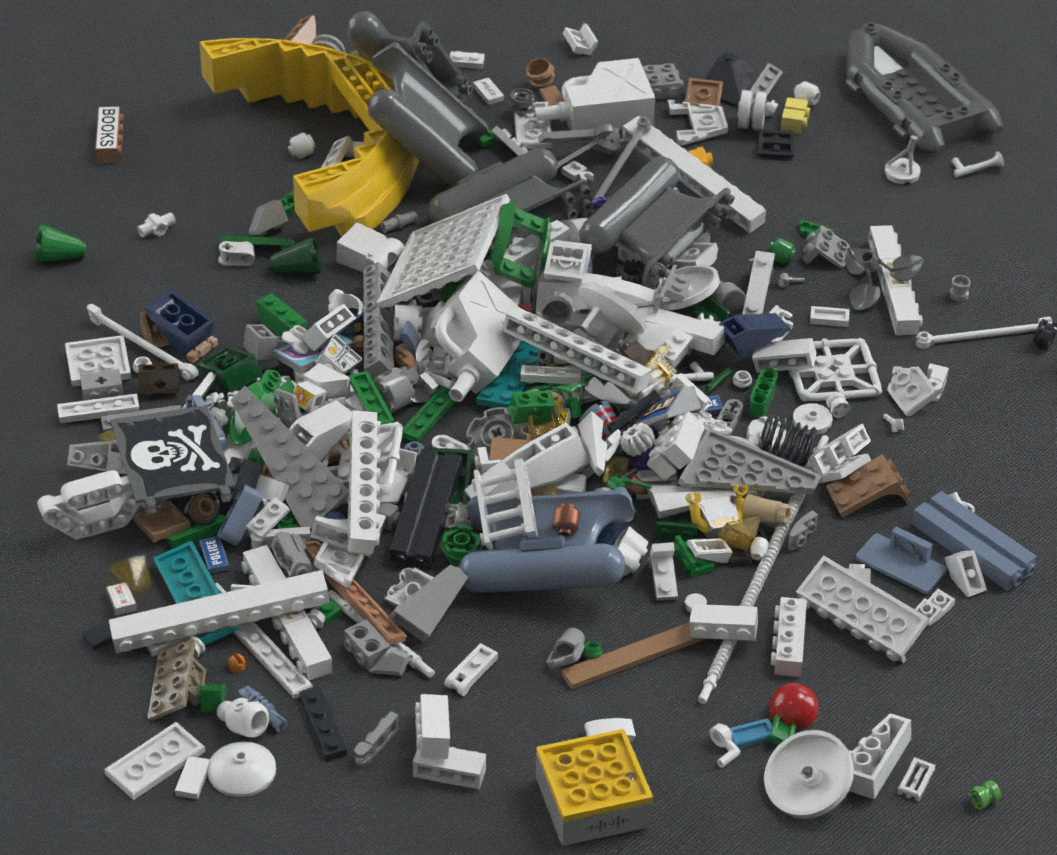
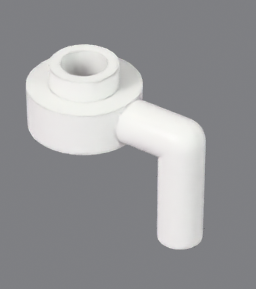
(722, 737)

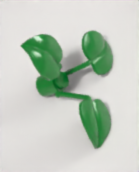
(571, 403)

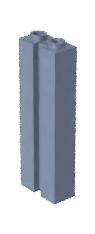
(963, 530)

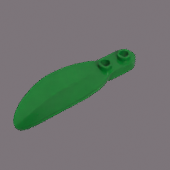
(264, 392)

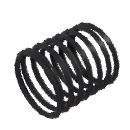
(796, 458)

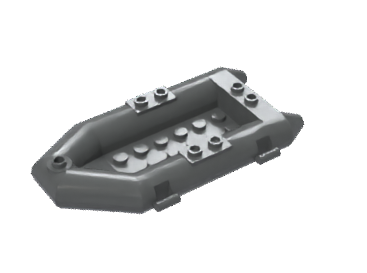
(916, 89)

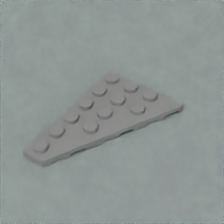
(725, 461)

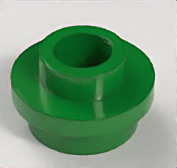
(592, 650)

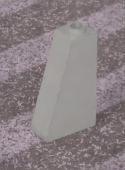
(426, 606)

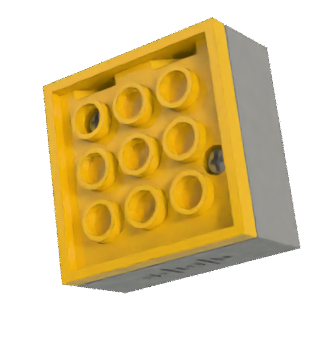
(593, 787)

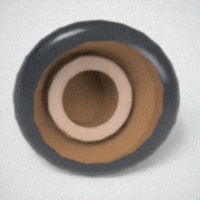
(204, 508)

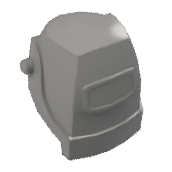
(556, 308)

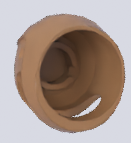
(540, 72)

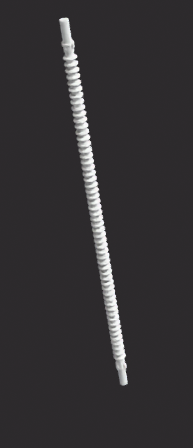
(756, 584)

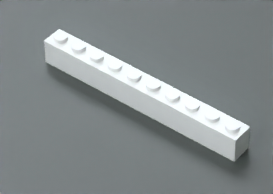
(697, 175)
(219, 611)

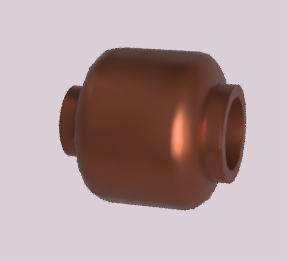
(566, 519)

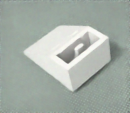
(322, 428)

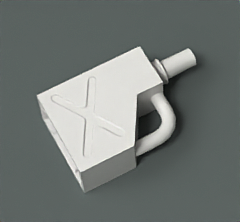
(610, 95)
(473, 334)

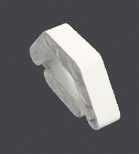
(62, 509)

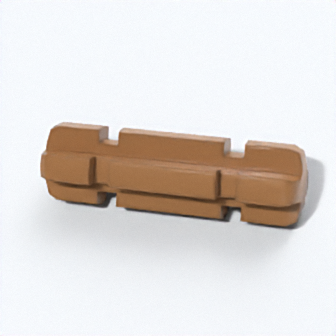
(202, 349)

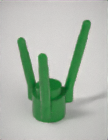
(615, 482)

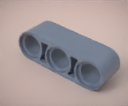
(239, 515)

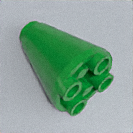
(57, 245)

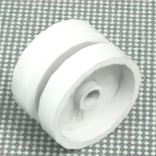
(752, 110)

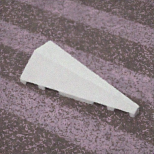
(595, 448)

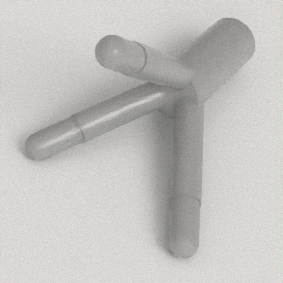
(910, 148)

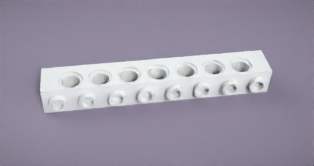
(577, 350)
(362, 482)

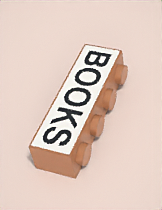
(109, 135)

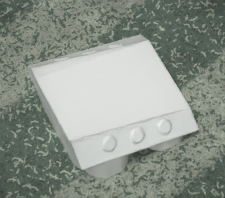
(410, 582)

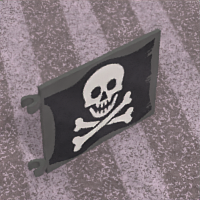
(172, 455)

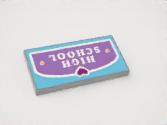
(298, 361)

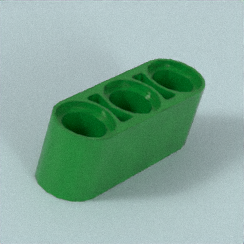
(763, 392)

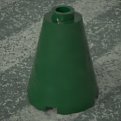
(297, 259)

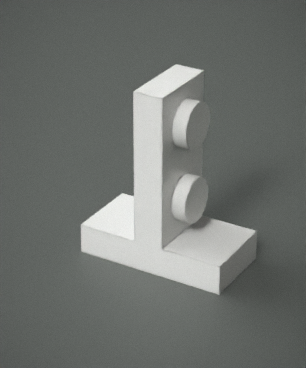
(663, 571)

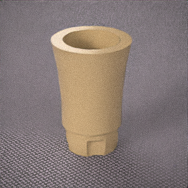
(767, 510)

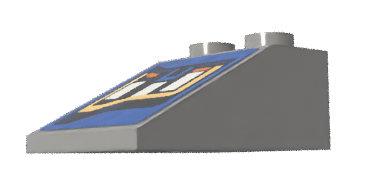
(671, 404)

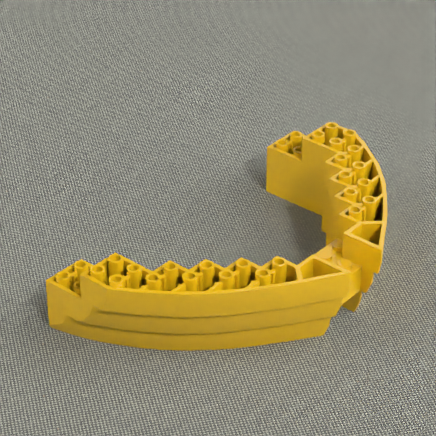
(341, 193)

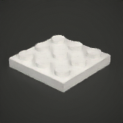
(97, 356)

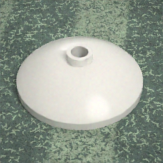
(241, 769)

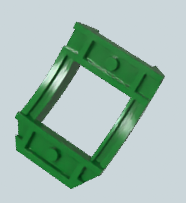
(526, 222)

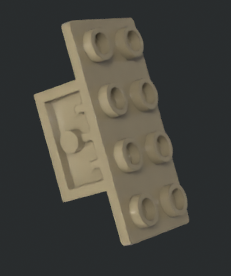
(176, 680)

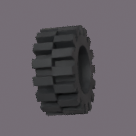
(628, 268)

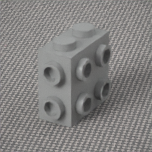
(664, 80)

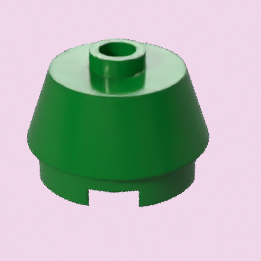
(460, 543)

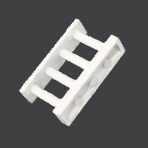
(524, 510)

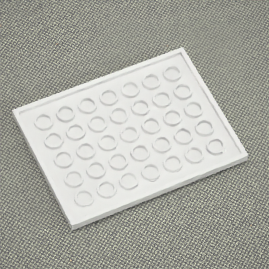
(443, 252)

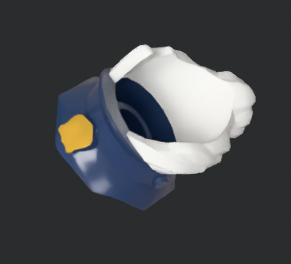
(354, 304)

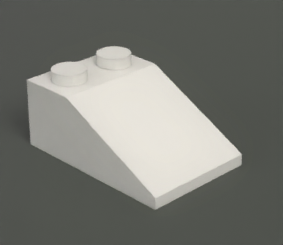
(658, 334)

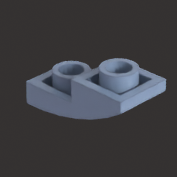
(410, 338)

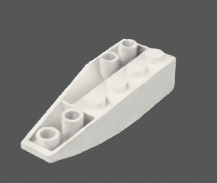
(96, 456)
(546, 459)

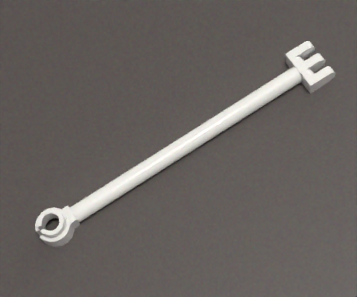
(925, 340)
(188, 371)

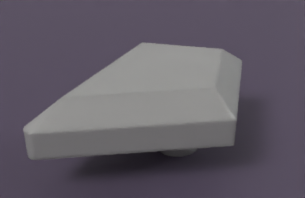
(391, 663)

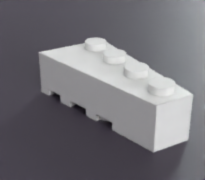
(878, 754)

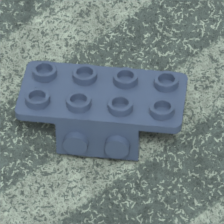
(903, 559)

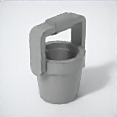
(567, 648)

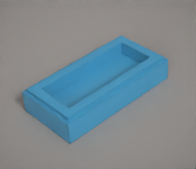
(751, 733)

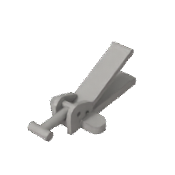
(602, 139)

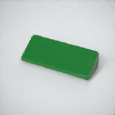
(195, 533)

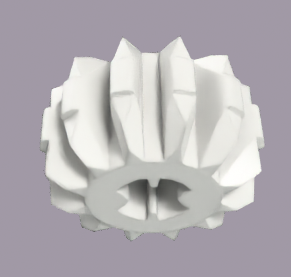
(637, 439)

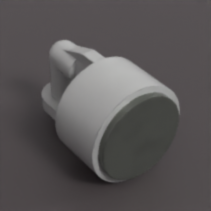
(729, 297)

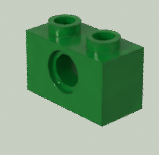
(533, 403)

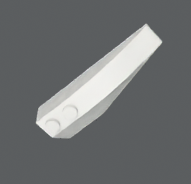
(623, 289)

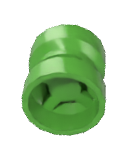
(986, 794)

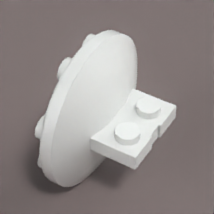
(609, 313)

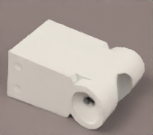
(366, 247)

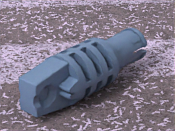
(275, 719)

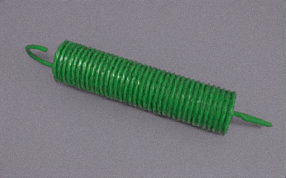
(718, 380)

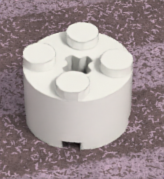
(406, 313)

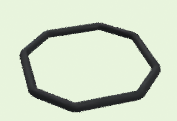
(535, 287)

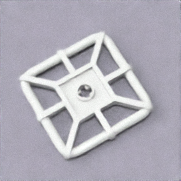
(844, 372)
(342, 470)

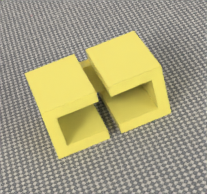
(795, 115)

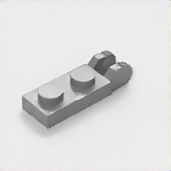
(376, 740)

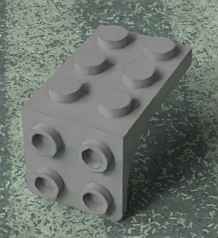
(288, 407)

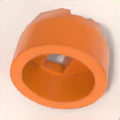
(233, 663)

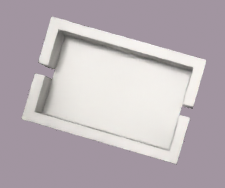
(675, 445)

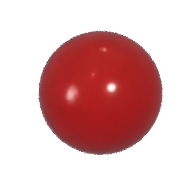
(794, 705)

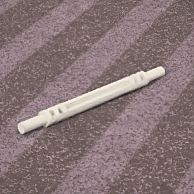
(415, 660)

